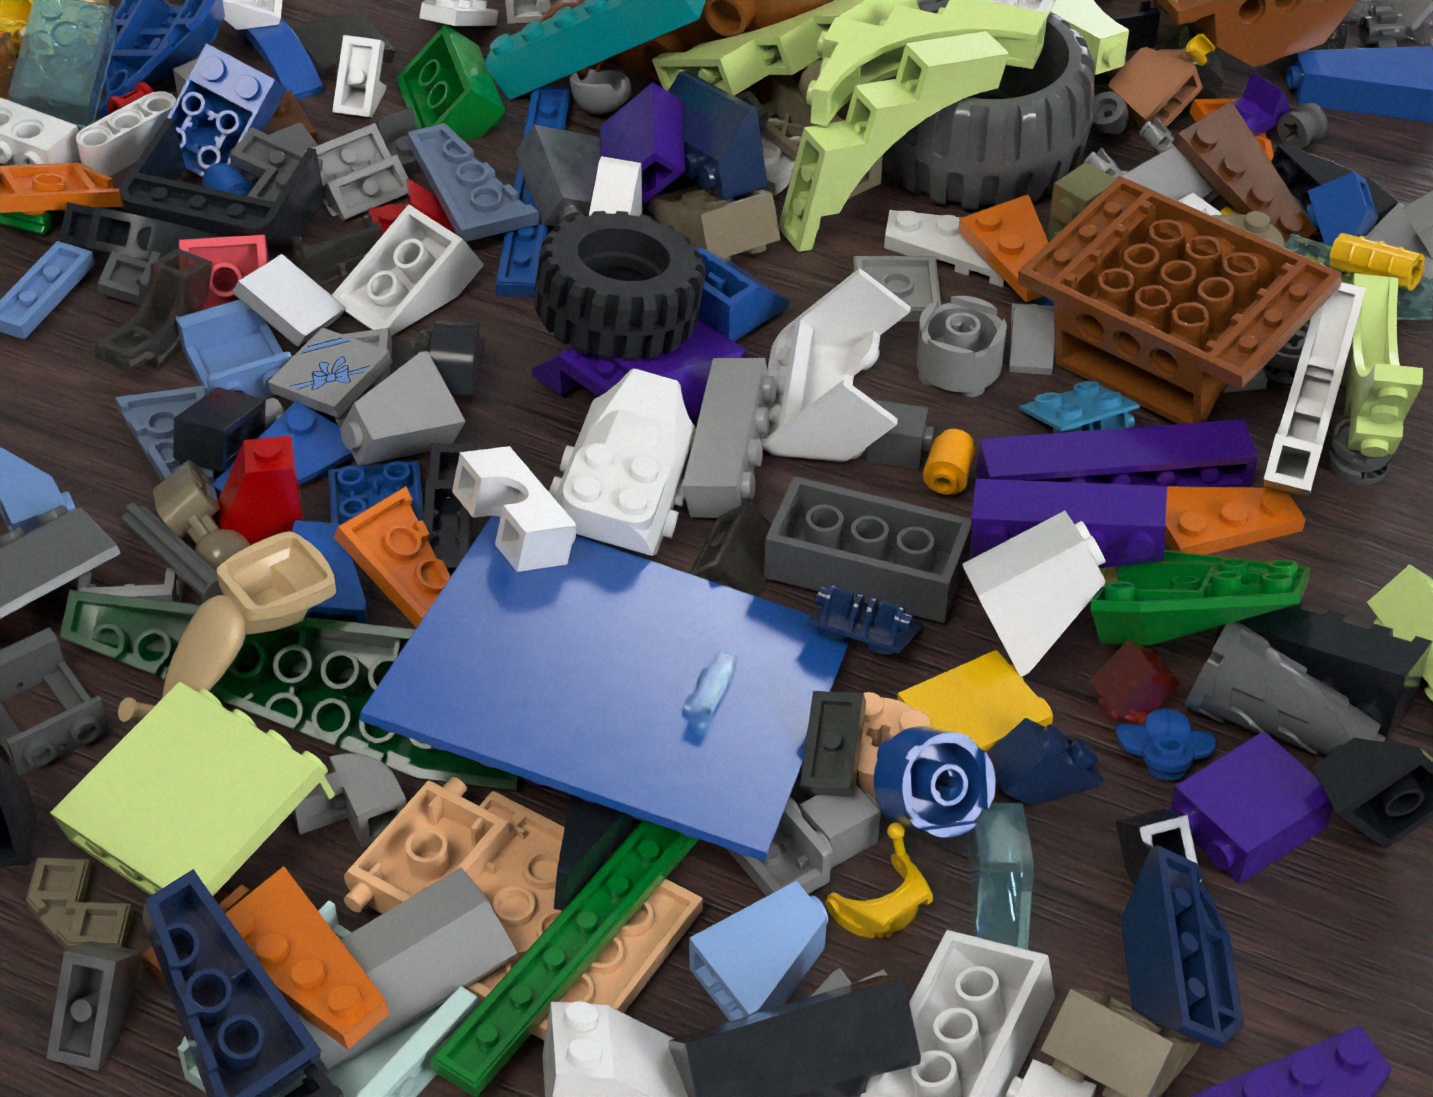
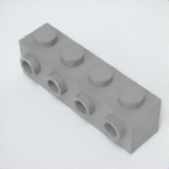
(728, 436)

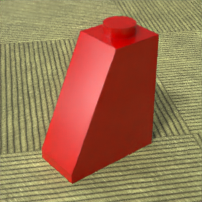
(261, 490)

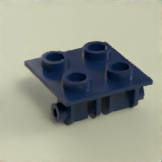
(881, 629)

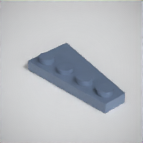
(467, 188)

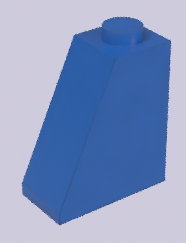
(349, 600)

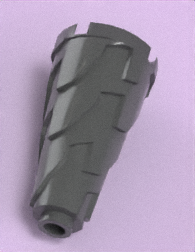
(1272, 693)

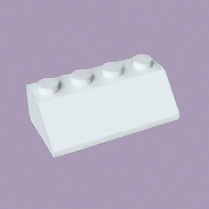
(972, 1020)

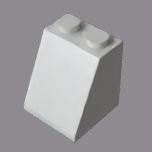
(1037, 585)

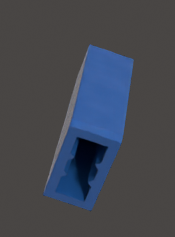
(1366, 80)

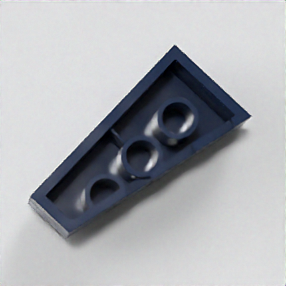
(227, 1004)

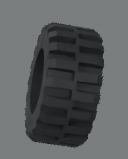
(619, 285)

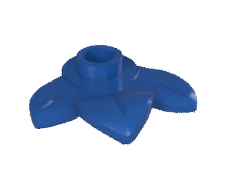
(1166, 743)

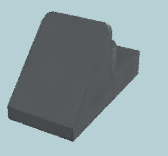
(394, 133)

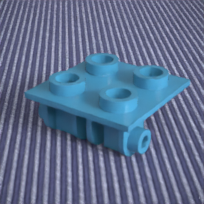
(1083, 409)

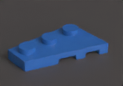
(314, 440)

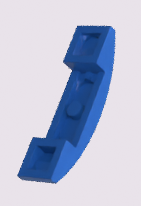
(285, 57)

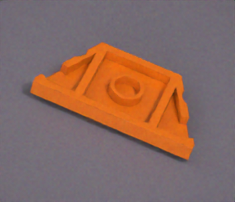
(50, 187)

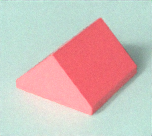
(231, 261)

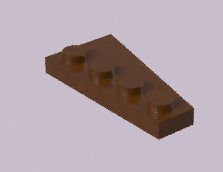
(1240, 170)

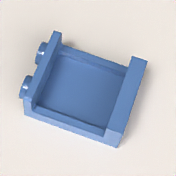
(231, 349)

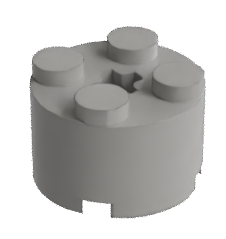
(960, 345)

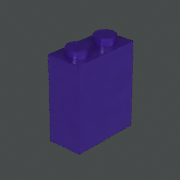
(648, 133)
(1252, 806)

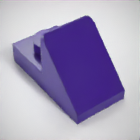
(1261, 104)

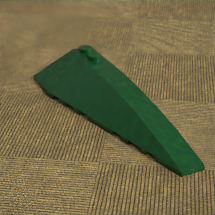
(298, 676)

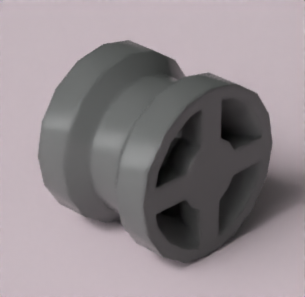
(1302, 125)

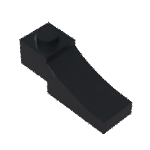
(444, 514)

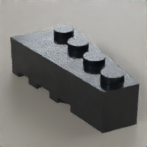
(1361, 663)

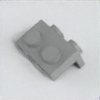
(794, 856)

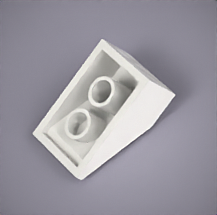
(408, 273)
(606, 1054)

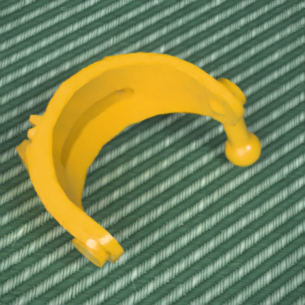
(891, 912)

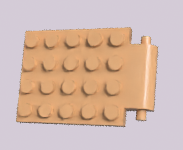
(514, 864)

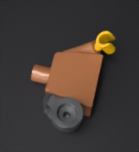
(1151, 86)

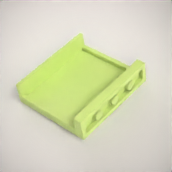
(188, 793)

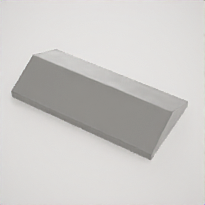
(422, 956)

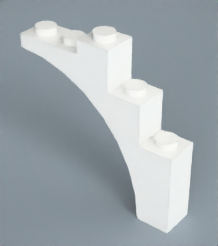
(1314, 393)

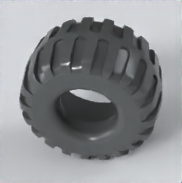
(1006, 137)

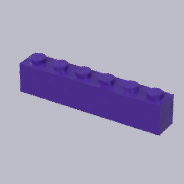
(1151, 456)

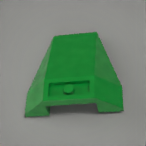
(1192, 595)

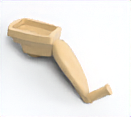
(262, 591)

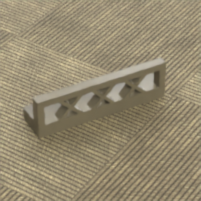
(790, 106)

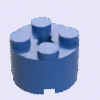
(933, 781)

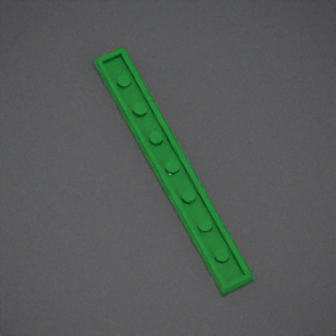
(559, 957)

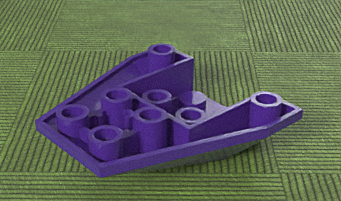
(687, 364)

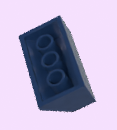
(719, 138)

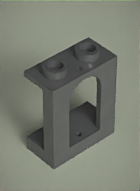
(84, 720)

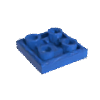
(359, 488)

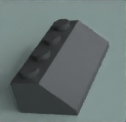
(49, 555)

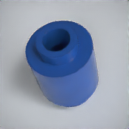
(226, 178)

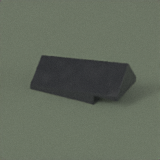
(804, 1047)

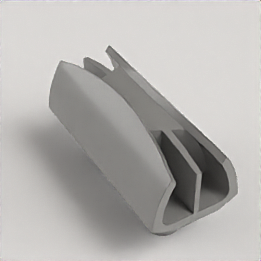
(1165, 172)

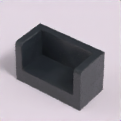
(216, 427)

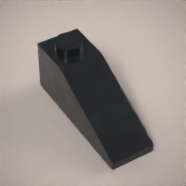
(588, 841)

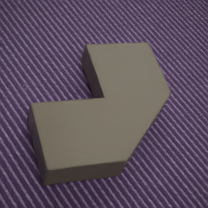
(58, 904)

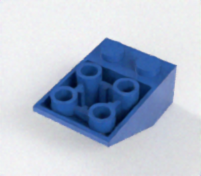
(220, 107)

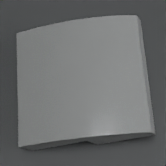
(360, 172)

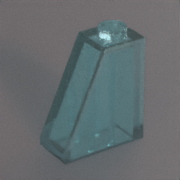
(1001, 875)

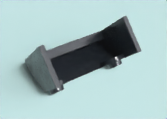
(155, 193)

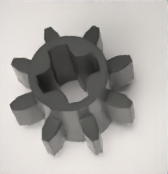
(1382, 27)

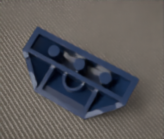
(1180, 952)

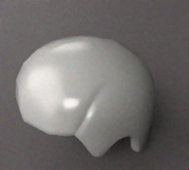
(600, 91)

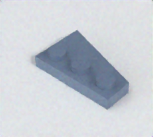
(152, 424)

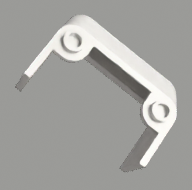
(814, 369)

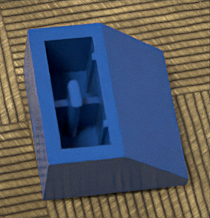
(734, 298)

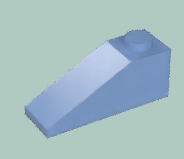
(27, 493)

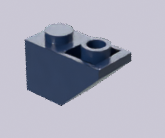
(1043, 764)

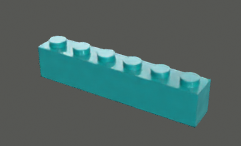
(580, 39)

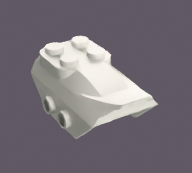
(628, 464)

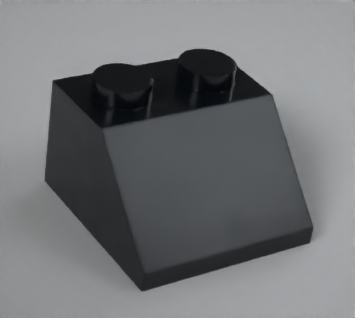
(1379, 787)

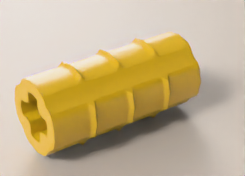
(1364, 256)

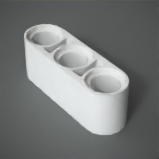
(124, 134)

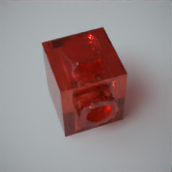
(1133, 683)

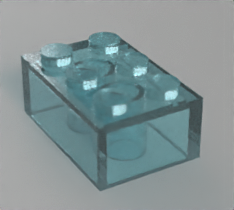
(64, 59)

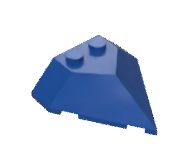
(156, 40)

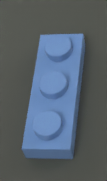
(43, 288)

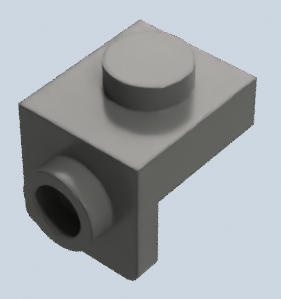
(126, 277)

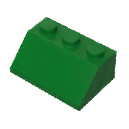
(451, 86)

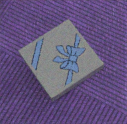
(330, 372)

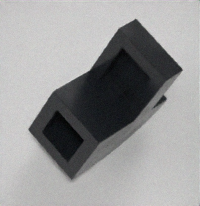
(456, 353)

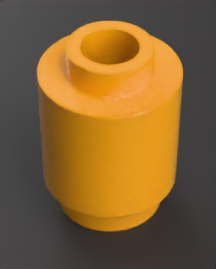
(950, 462)

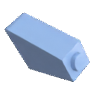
(760, 952)

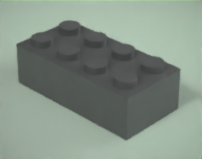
(868, 547)

